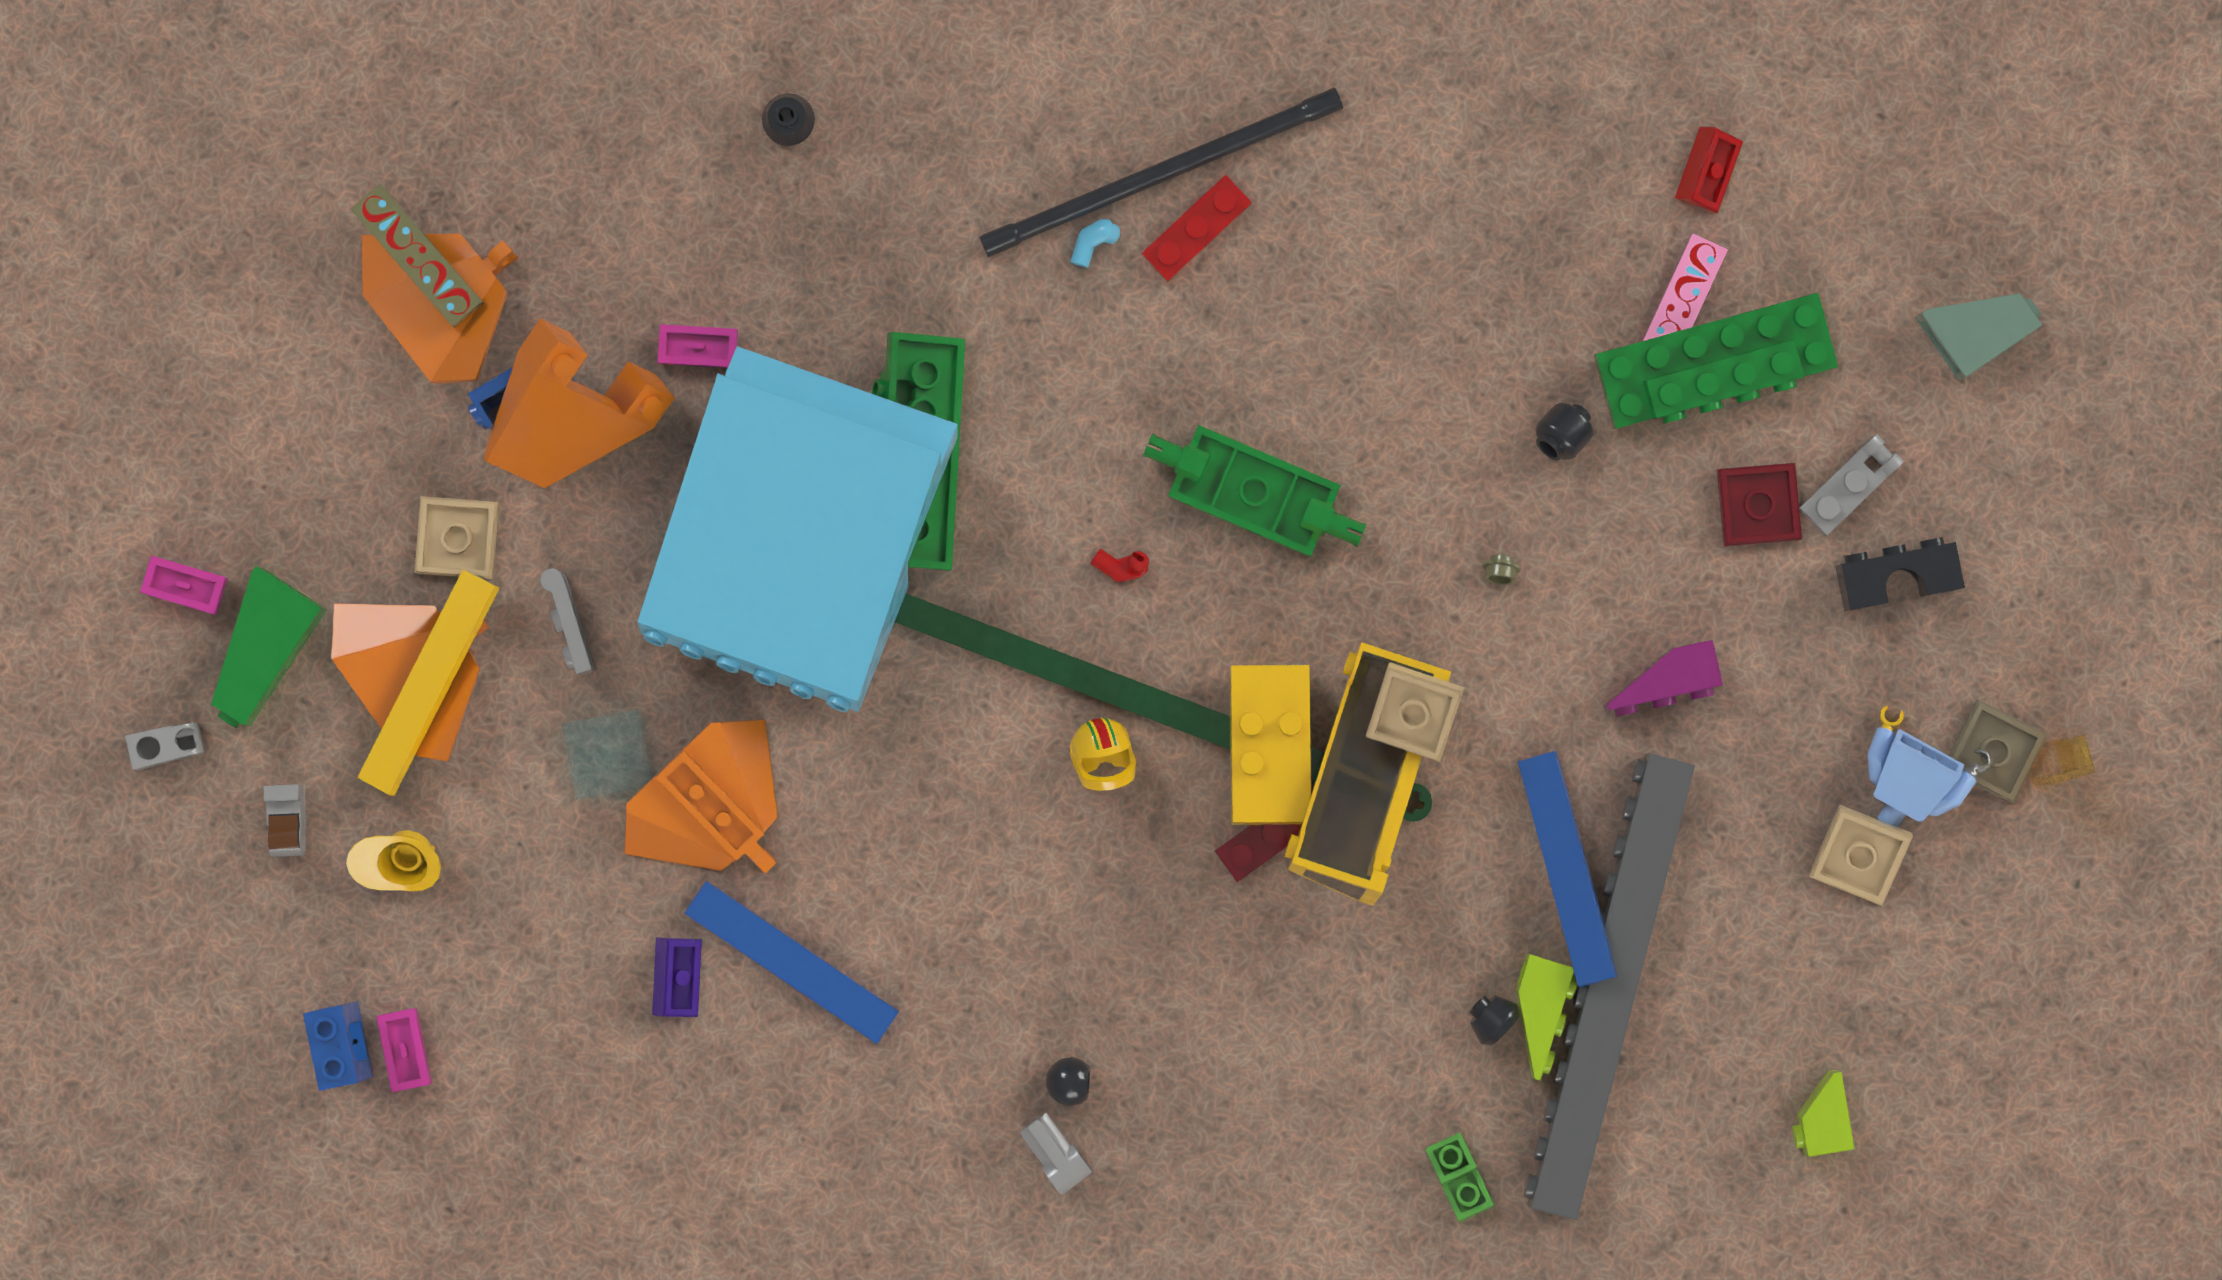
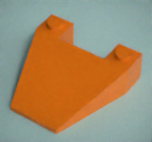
(559, 426)

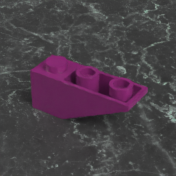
(1677, 672)

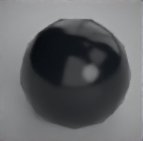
(1069, 1081)

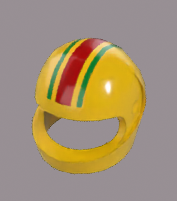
(1101, 742)

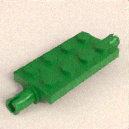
(1254, 490)

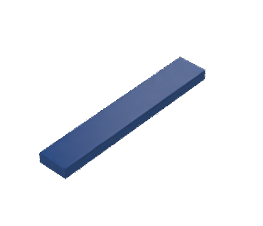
(1567, 869)
(791, 962)

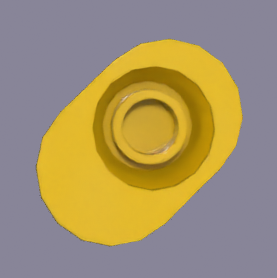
(394, 862)

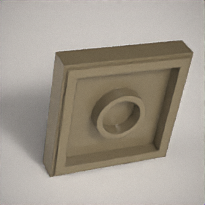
(2010, 745)

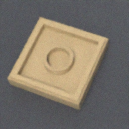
(456, 537)
(1414, 712)
(1860, 855)

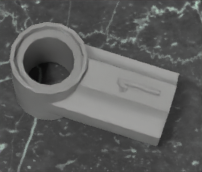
(1059, 1158)

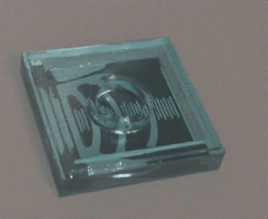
(607, 754)

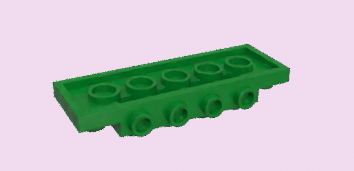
(1716, 362)
(928, 377)

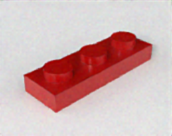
(1196, 228)

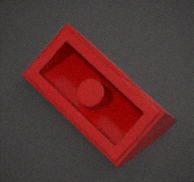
(1709, 168)

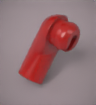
(1121, 569)

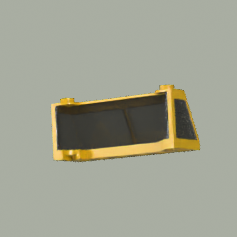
(1358, 788)

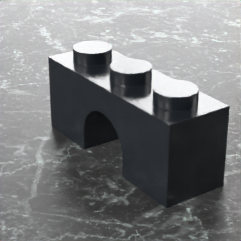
(1933, 567)

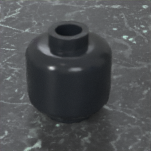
(1564, 431)

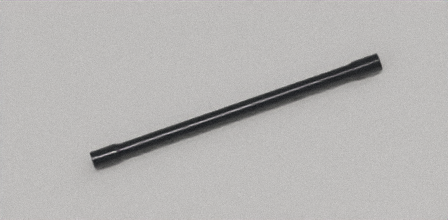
(1307, 111)

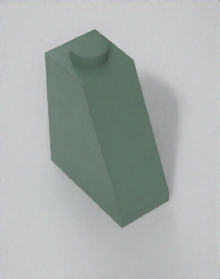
(1978, 330)

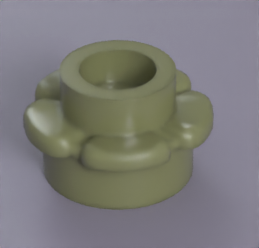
(1501, 569)

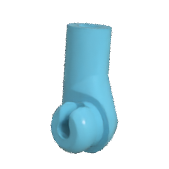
(1092, 236)

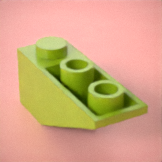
(1540, 1000)

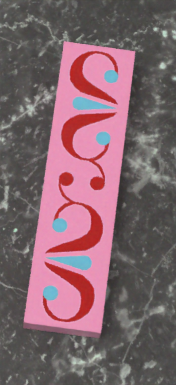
(1687, 287)

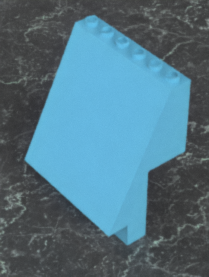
(795, 529)

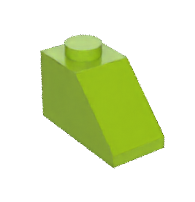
(1824, 1119)

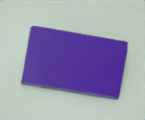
(676, 977)

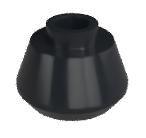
(790, 130)
(1493, 1018)

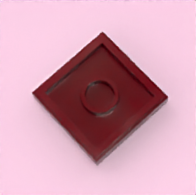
(1759, 504)

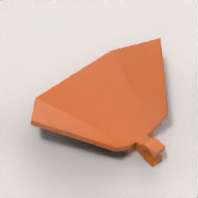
(431, 341)
(377, 651)
(708, 801)

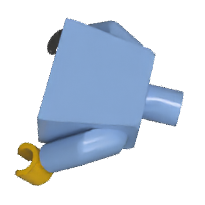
(1915, 776)

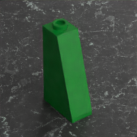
(264, 643)

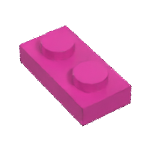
(696, 346)
(184, 585)
(404, 1049)

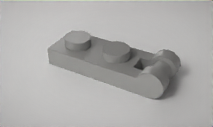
(1849, 486)
(567, 620)

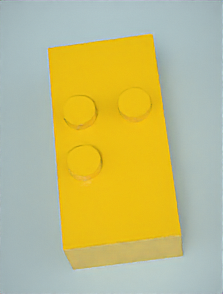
(1269, 744)

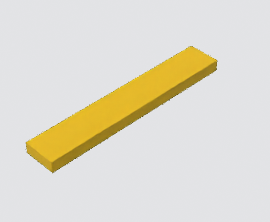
(428, 682)

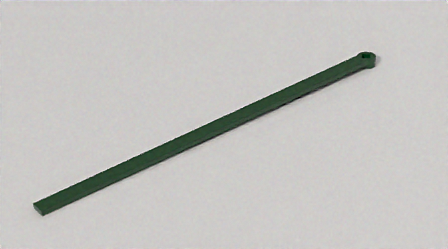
(1087, 678)

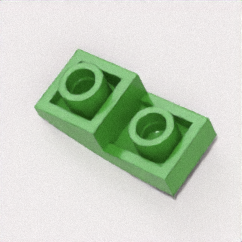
(1459, 1177)

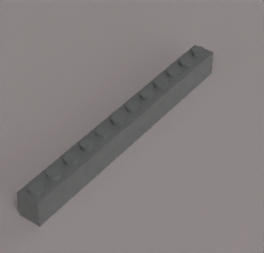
(1607, 1005)

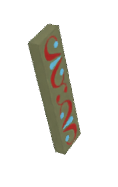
(416, 255)

